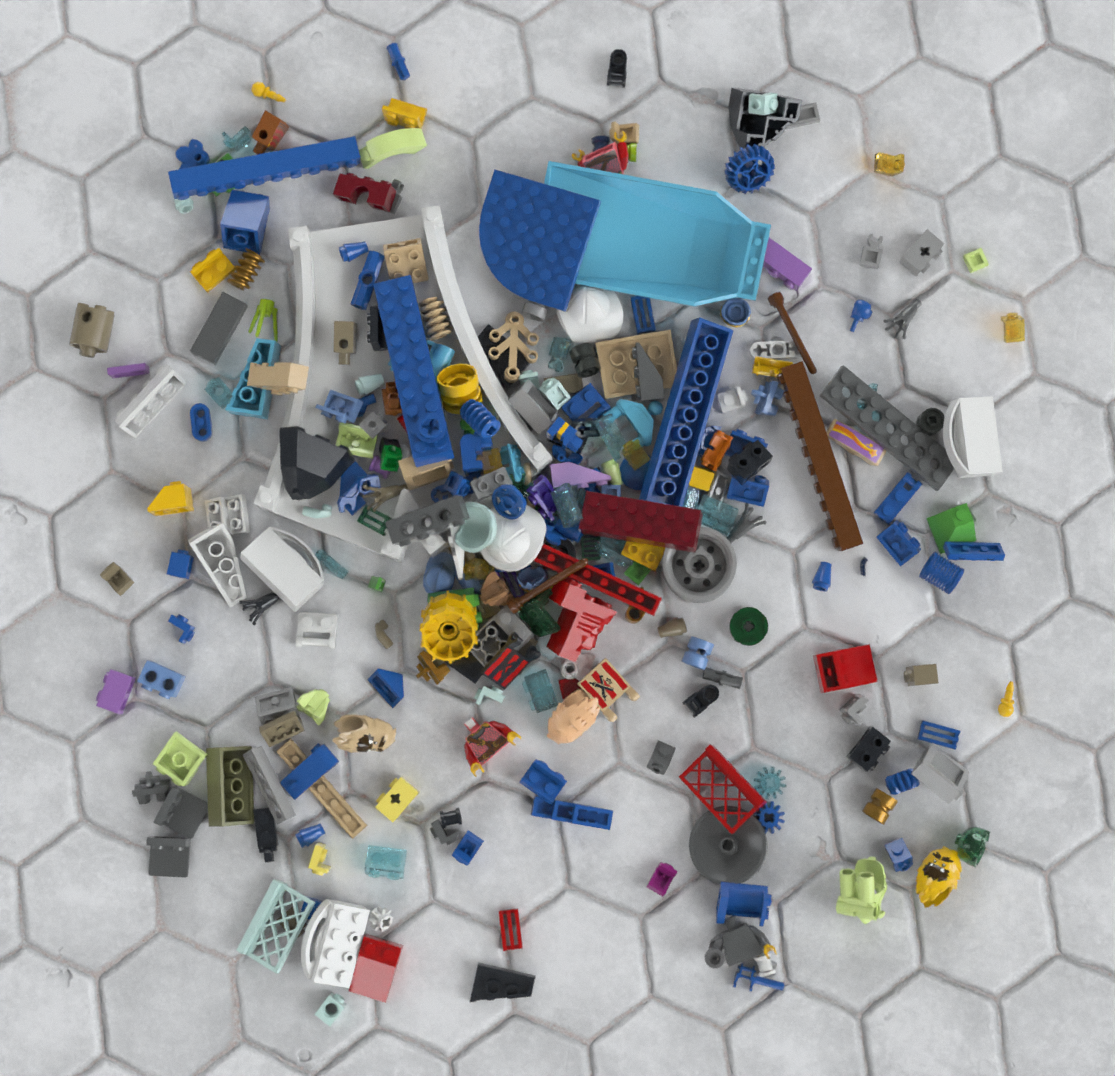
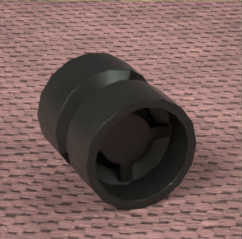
(585, 360)
(931, 421)

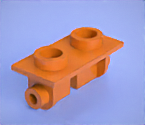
(713, 458)

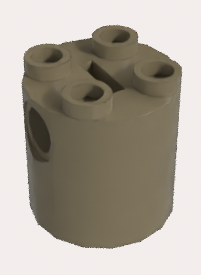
(91, 329)

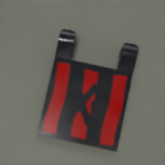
(509, 662)

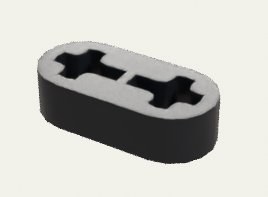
(588, 423)

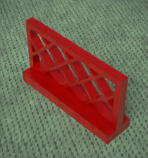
(737, 781)

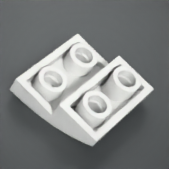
(230, 512)

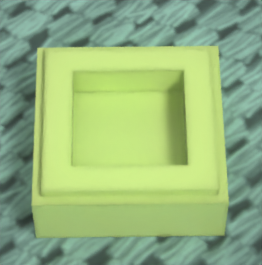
(975, 260)

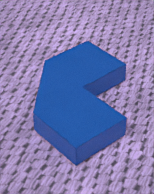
(347, 480)

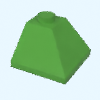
(952, 526)

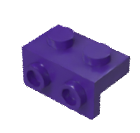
(541, 497)

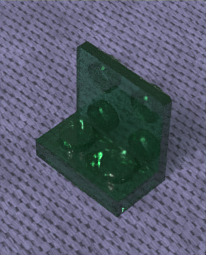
(537, 617)

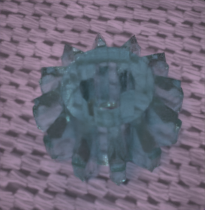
(762, 782)

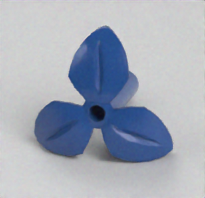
(560, 455)

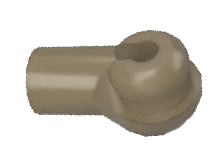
(381, 635)

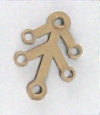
(513, 343)

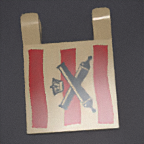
(607, 686)

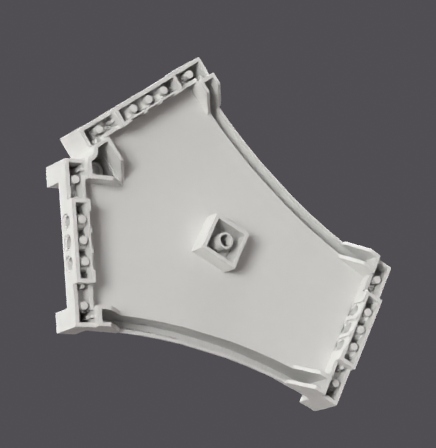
(324, 296)

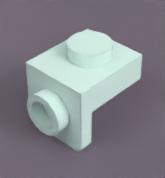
(763, 104)
(493, 693)

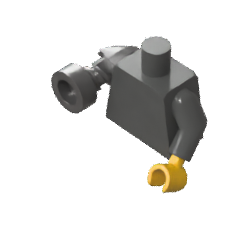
(739, 944)

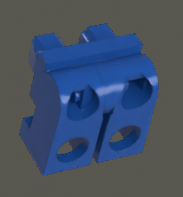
(471, 448)

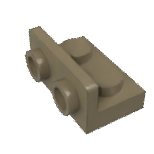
(282, 728)

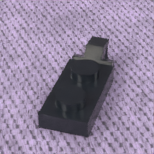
(266, 833)

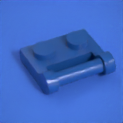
(583, 401)

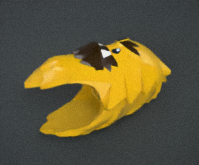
(938, 876)

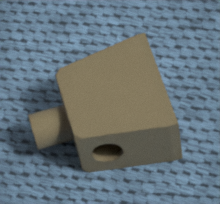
(345, 331)

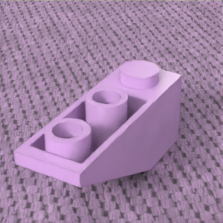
(576, 475)

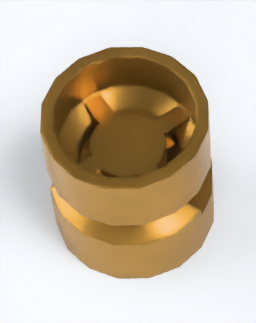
(879, 806)

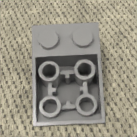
(496, 633)

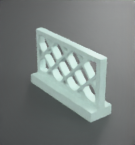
(265, 915)

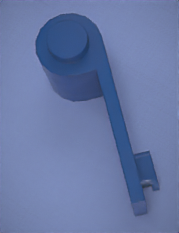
(309, 770)

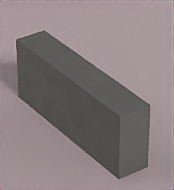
(219, 328)

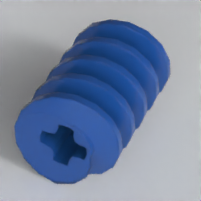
(480, 419)

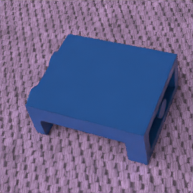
(743, 901)

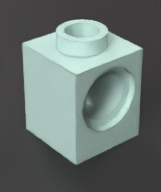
(323, 1013)

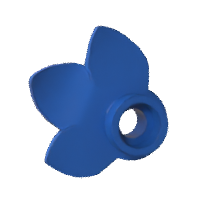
(190, 155)
(552, 535)

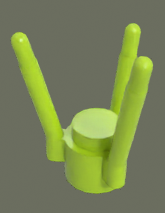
(265, 309)

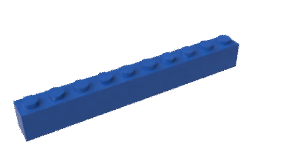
(264, 168)

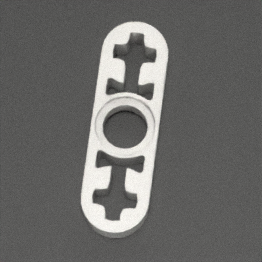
(763, 346)

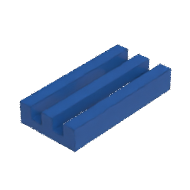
(635, 315)
(954, 739)

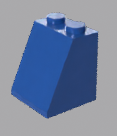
(245, 221)

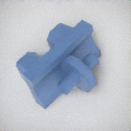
(764, 398)

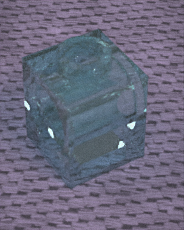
(223, 399)

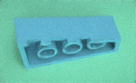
(251, 400)

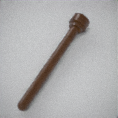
(777, 302)
(516, 603)

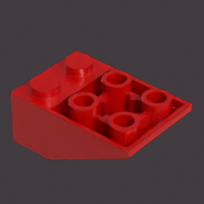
(845, 668)

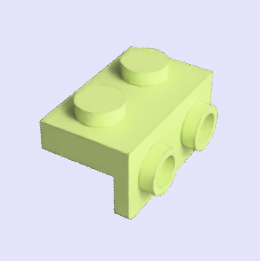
(356, 440)

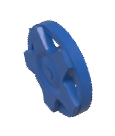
(509, 500)

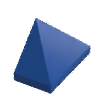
(388, 685)

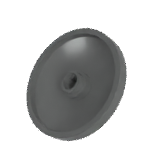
(727, 855)

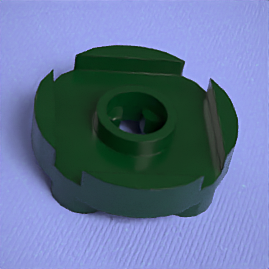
(757, 633)

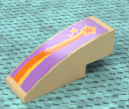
(855, 442)

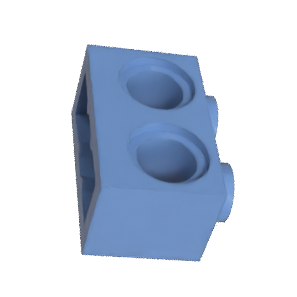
(162, 676)

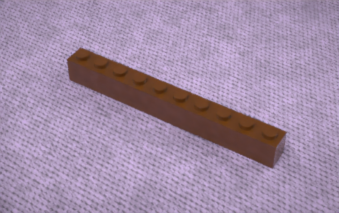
(820, 456)

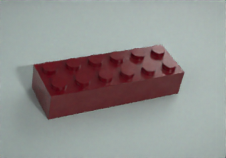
(641, 521)

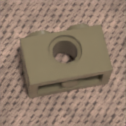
(921, 675)

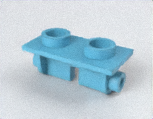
(511, 455)

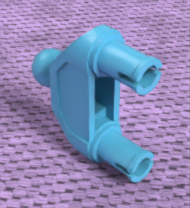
(638, 417)

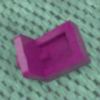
(661, 878)

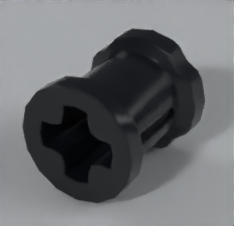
(451, 818)

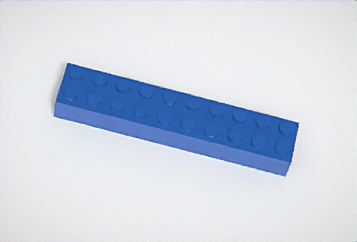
(411, 365)
(686, 413)

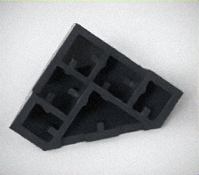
(756, 128)
(310, 462)

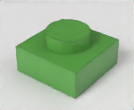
(637, 572)

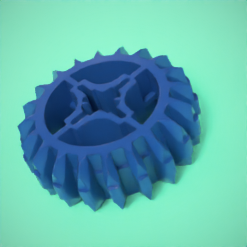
(746, 163)

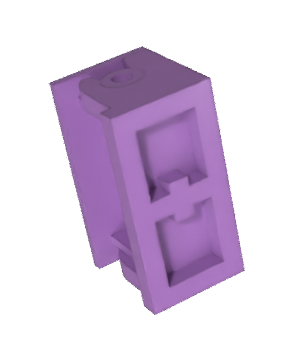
(115, 691)

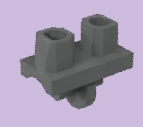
(151, 785)

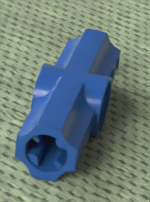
(371, 269)

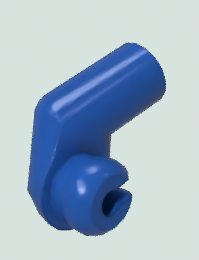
(367, 400)

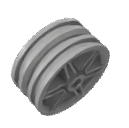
(719, 580)

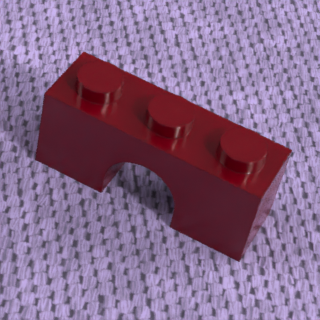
(350, 187)

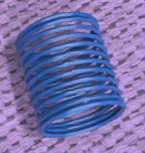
(930, 568)

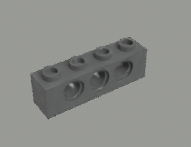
(398, 526)

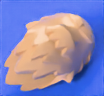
(572, 717)

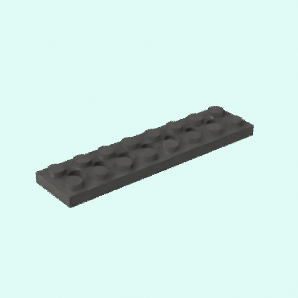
(877, 430)

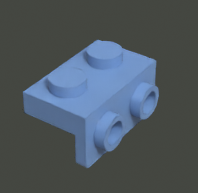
(341, 406)

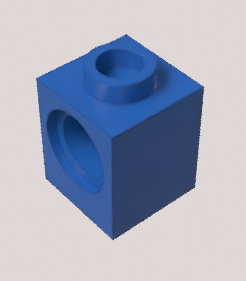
(180, 564)

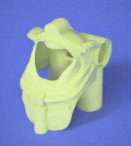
(858, 892)

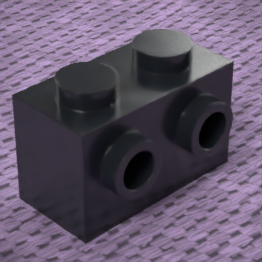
(749, 461)
(869, 749)

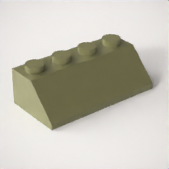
(229, 787)

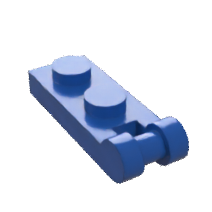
(897, 499)

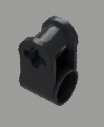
(617, 71)
(700, 700)

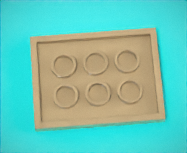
(618, 363)

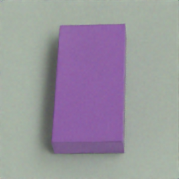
(128, 370)

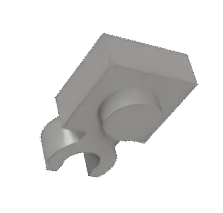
(871, 254)

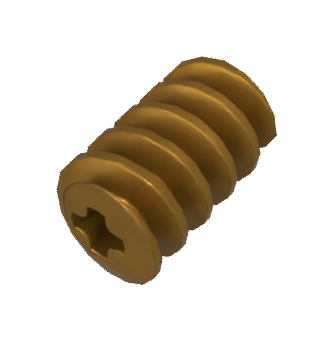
(246, 269)

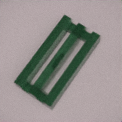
(383, 525)

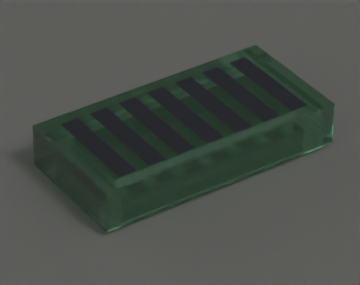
(588, 544)

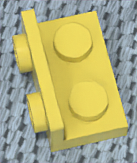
(319, 855)

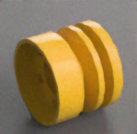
(457, 386)

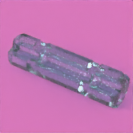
(333, 565)

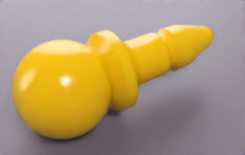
(260, 90)
(1006, 707)

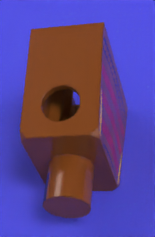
(269, 127)

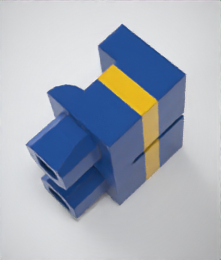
(566, 434)

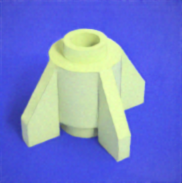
(314, 704)

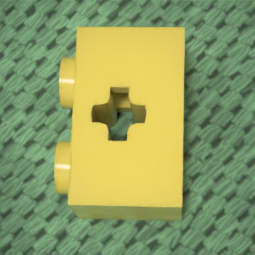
(407, 794)

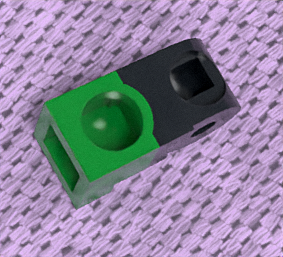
(390, 454)

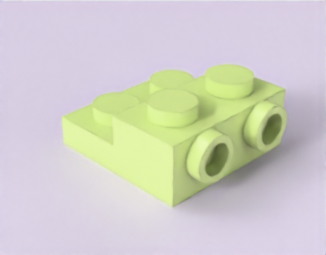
(179, 759)

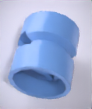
(694, 659)

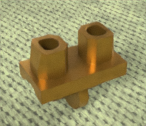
(435, 673)

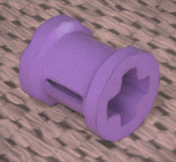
(375, 466)

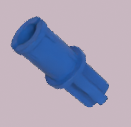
(398, 61)

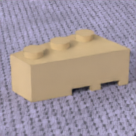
(279, 379)

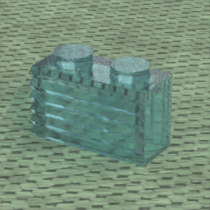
(541, 691)

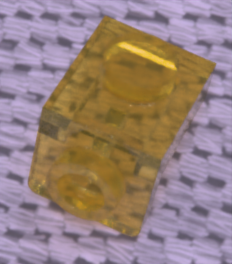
(889, 164)
(635, 454)

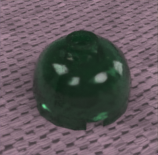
(972, 845)

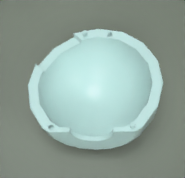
(478, 530)

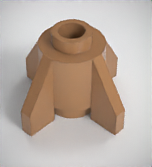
(494, 590)

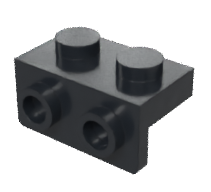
(376, 334)

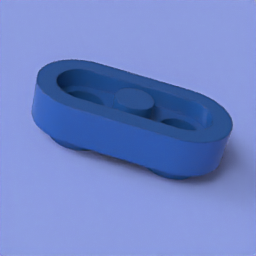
(201, 423)

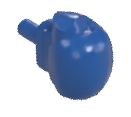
(861, 311)

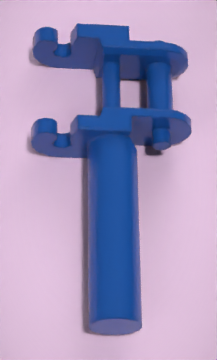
(756, 979)

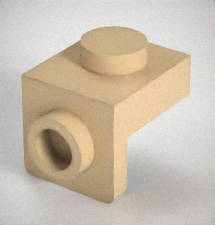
(631, 131)

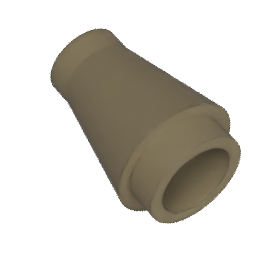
(673, 628)

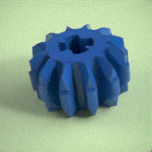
(901, 782)
(769, 809)

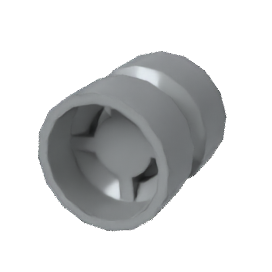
(535, 311)

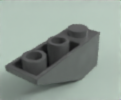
(649, 379)

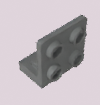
(182, 812)
(169, 856)

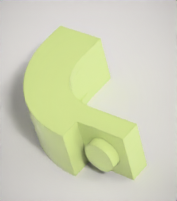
(392, 143)

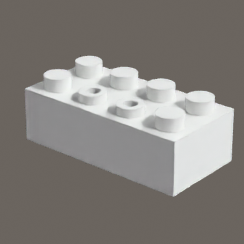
(972, 437)
(284, 567)
(335, 942)

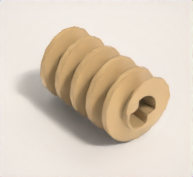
(434, 318)

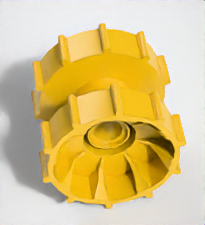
(444, 642)

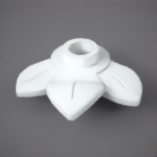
(581, 666)

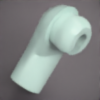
(317, 513)

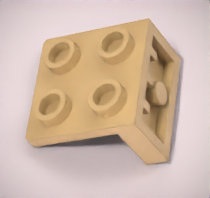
(406, 259)

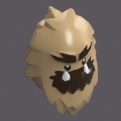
(363, 734)

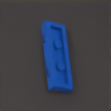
(974, 551)

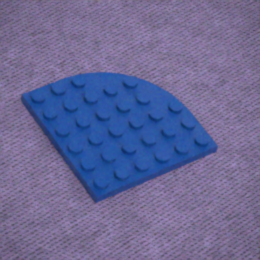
(535, 237)

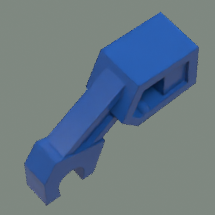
(355, 489)

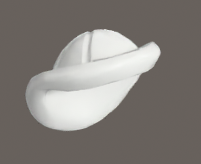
(592, 315)
(516, 540)

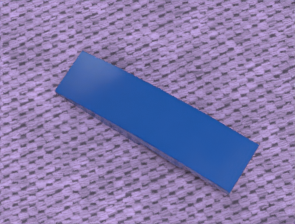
(572, 813)

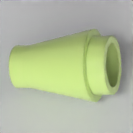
(612, 468)

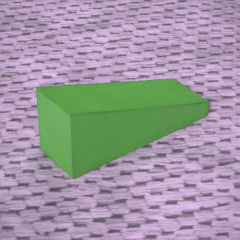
(376, 583)

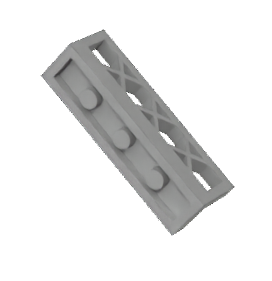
(269, 784)

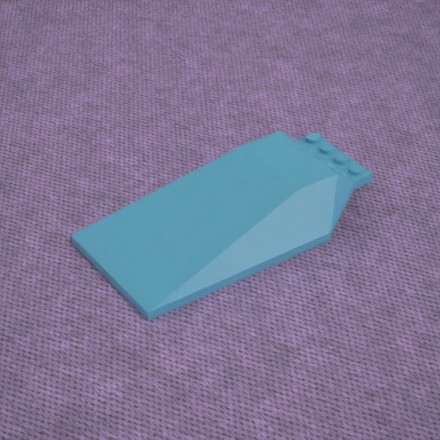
(665, 239)

